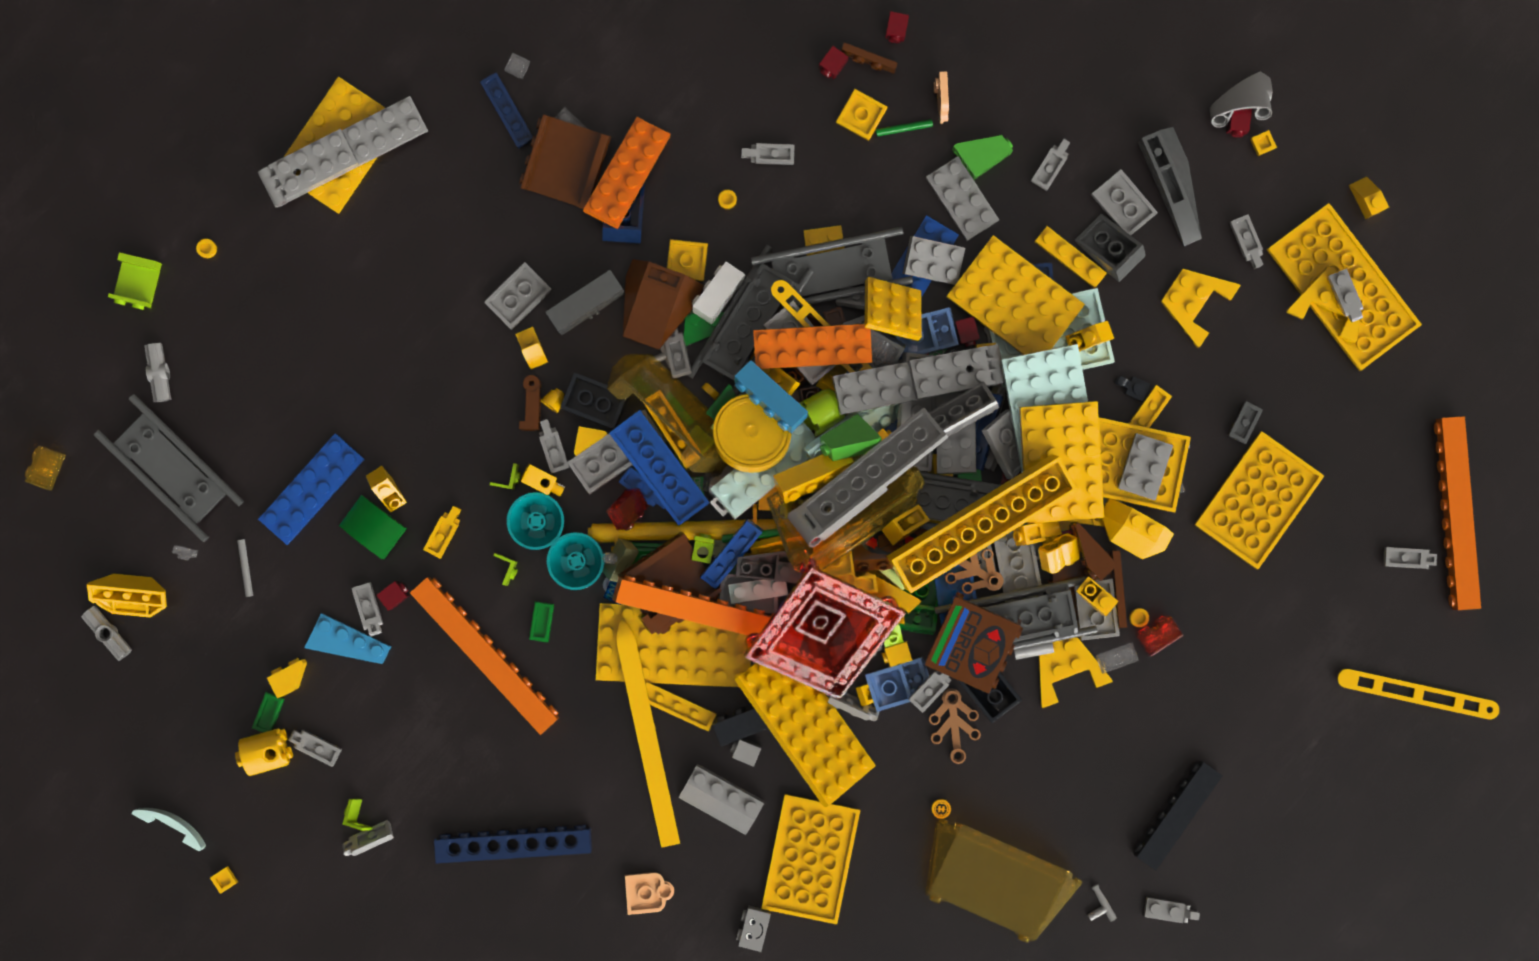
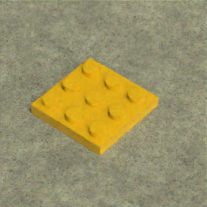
(893, 308)

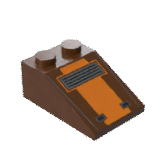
(1093, 557)

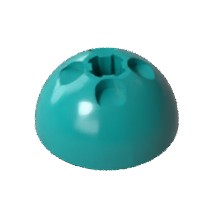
(522, 521)
(563, 566)

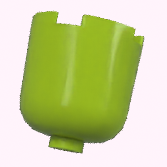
(822, 411)

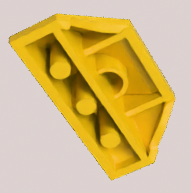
(1134, 530)
(127, 595)

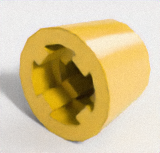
(553, 399)

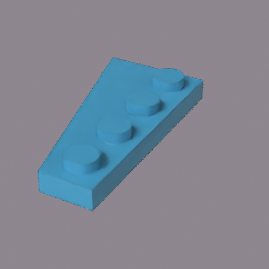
(340, 639)

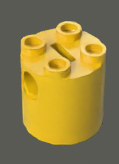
(263, 752)

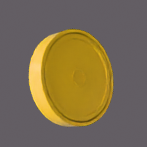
(748, 436)

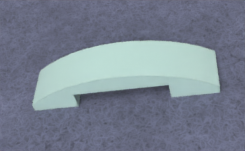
(192, 837)

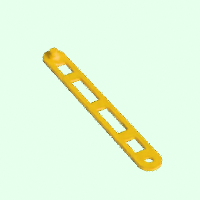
(803, 312)
(1349, 679)

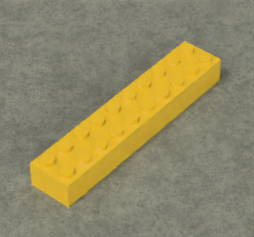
(982, 523)

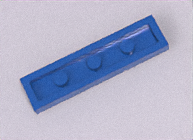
(727, 557)

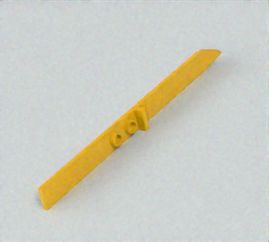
(646, 736)

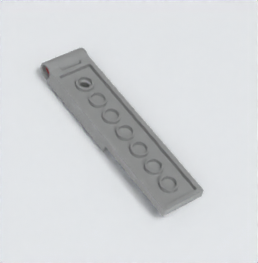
(342, 151)
(918, 379)
(866, 478)
(1020, 571)

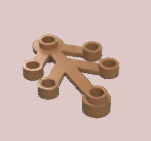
(974, 569)
(954, 722)

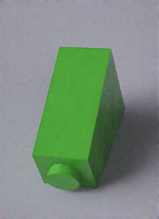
(982, 154)
(849, 439)

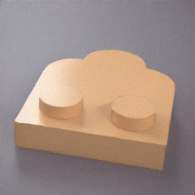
(940, 87)
(647, 892)

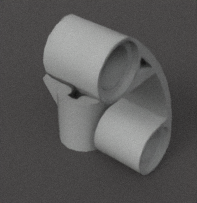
(1250, 93)

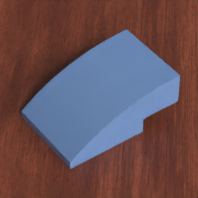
(937, 333)
(897, 683)

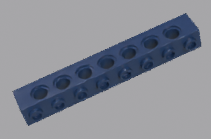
(445, 854)

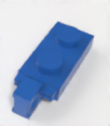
(633, 479)

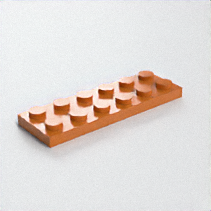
(626, 173)
(812, 346)

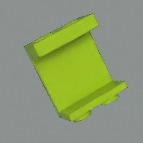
(136, 281)

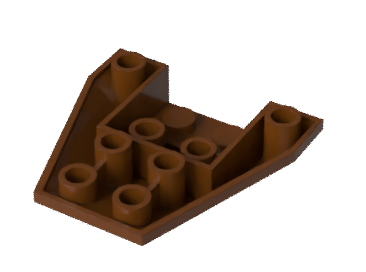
(656, 302)

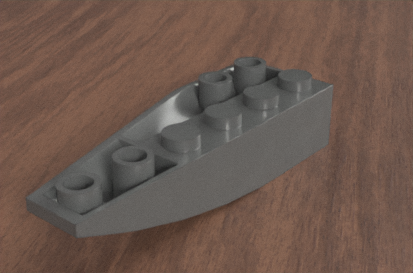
(1173, 179)
(767, 566)

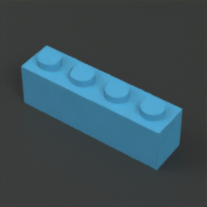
(770, 397)

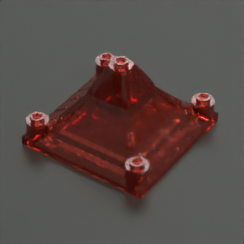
(824, 631)

